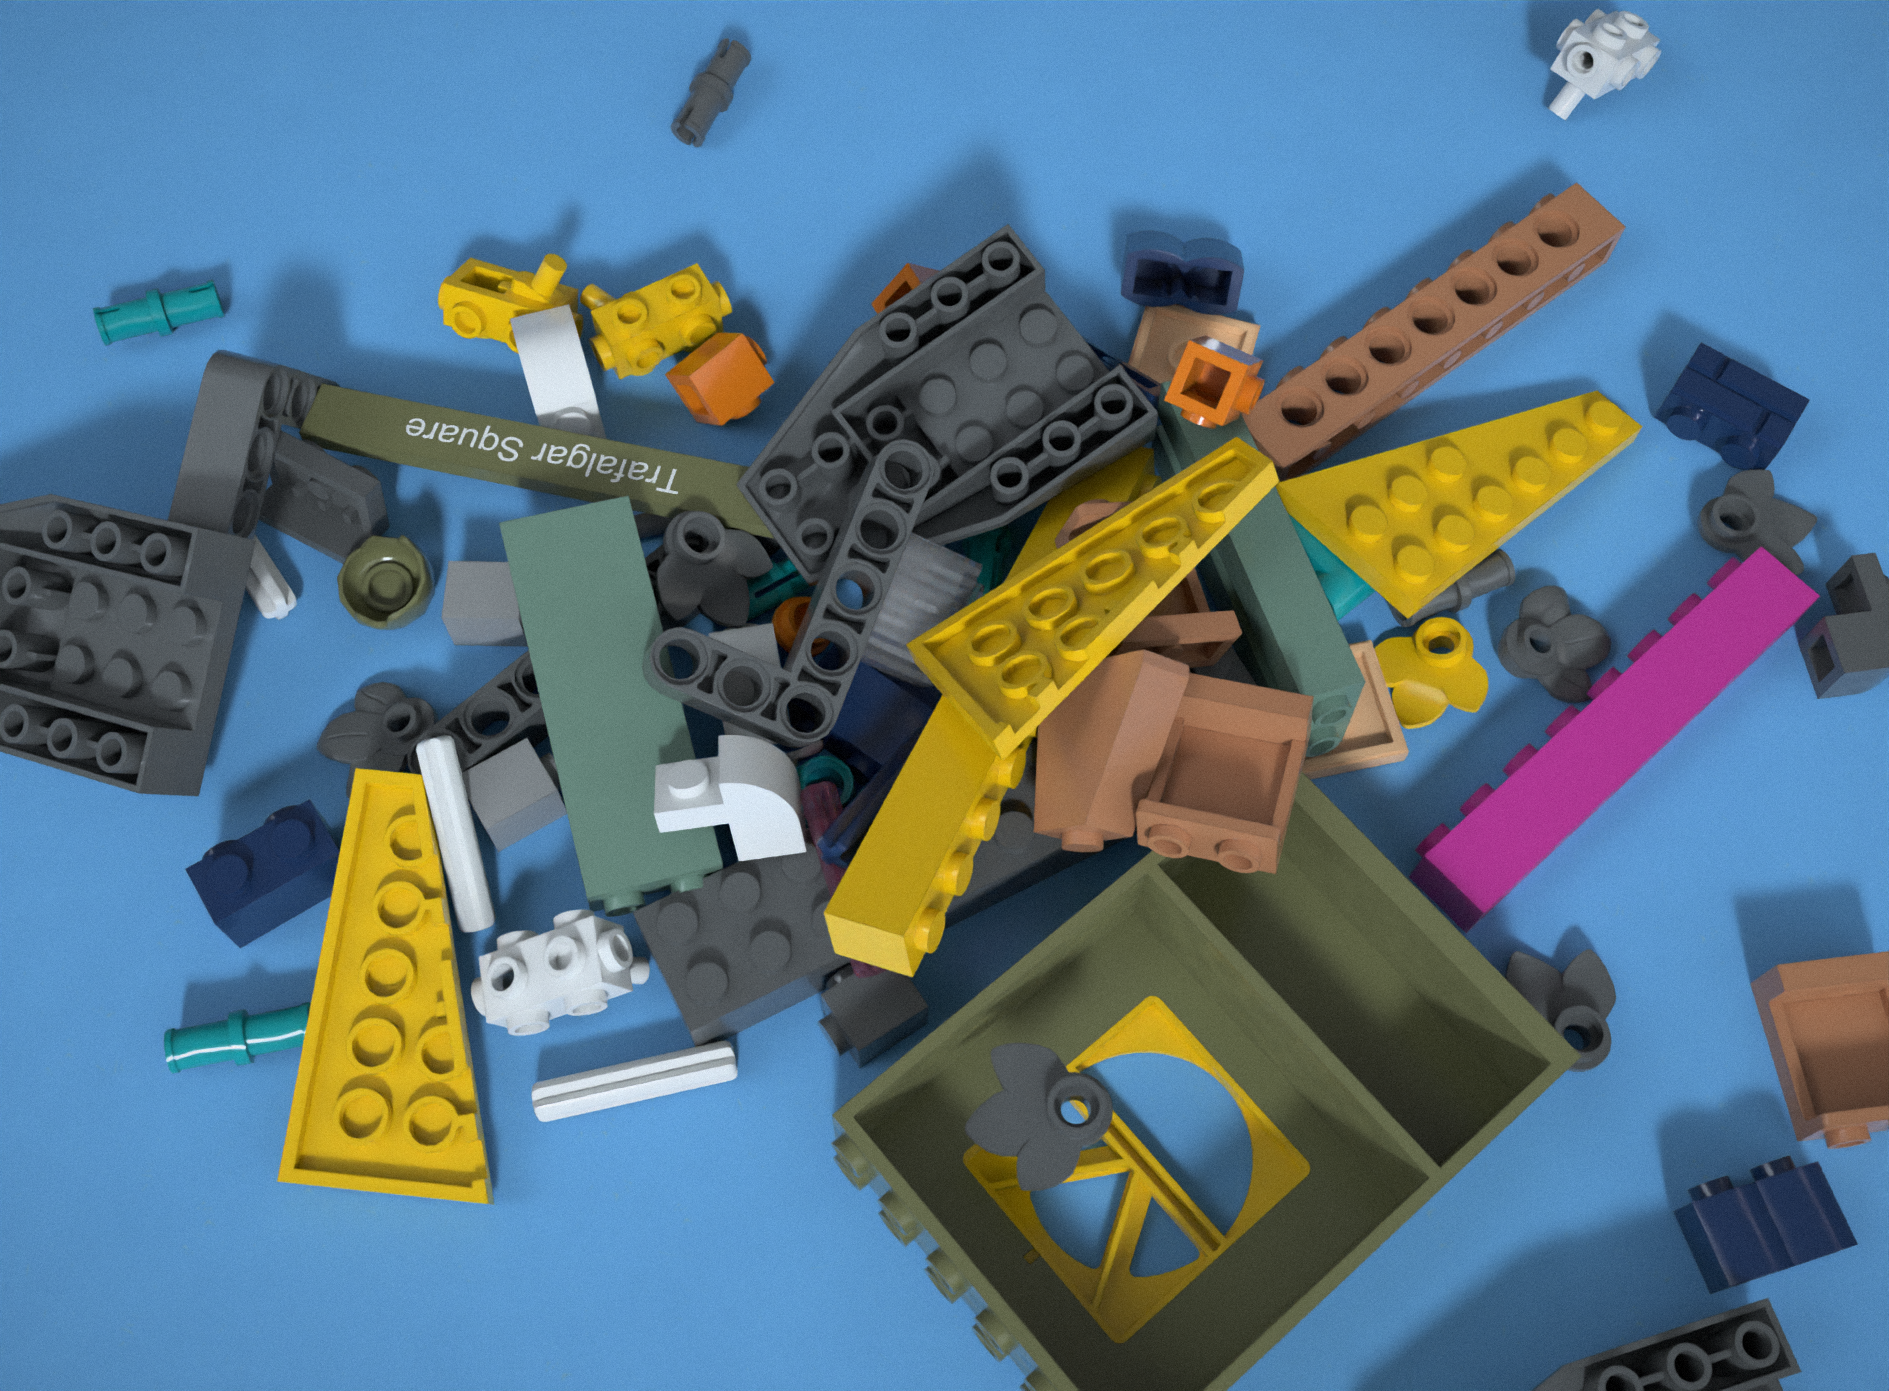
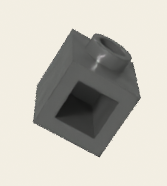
(870, 1013)

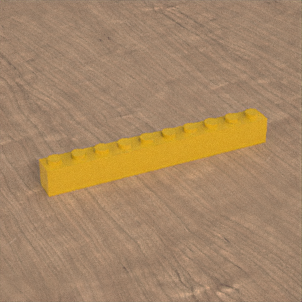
(948, 790)

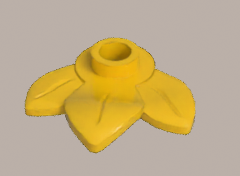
(1430, 681)

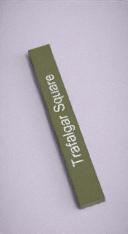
(528, 456)

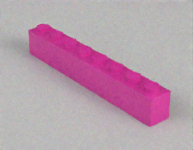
(1610, 739)

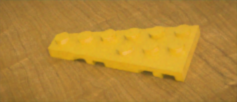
(1444, 504)
(1052, 624)
(386, 1046)

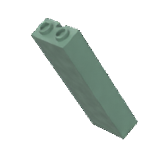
(1267, 579)
(587, 632)

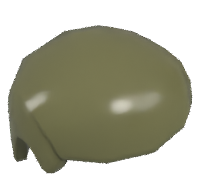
(386, 583)

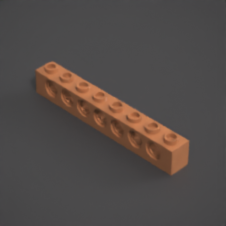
(1432, 331)

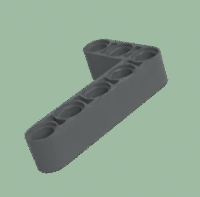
(236, 439)
(825, 617)

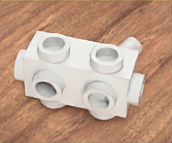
(1602, 56)
(556, 973)

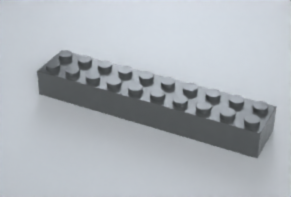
(759, 927)

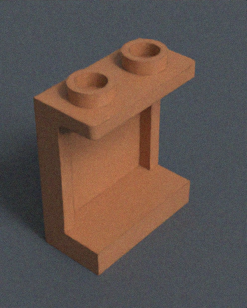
(1181, 623)
(1227, 775)
(1830, 1044)

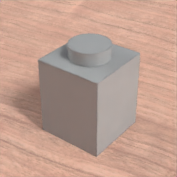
(482, 605)
(515, 793)

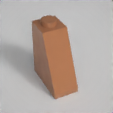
(1105, 748)

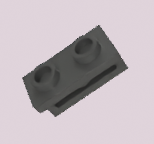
(322, 499)

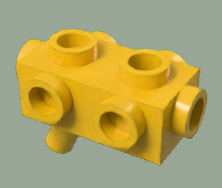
(485, 296)
(654, 320)

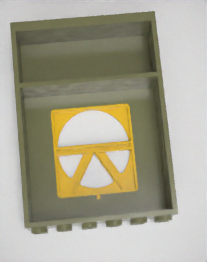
(1330, 1012)

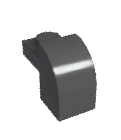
(1851, 648)

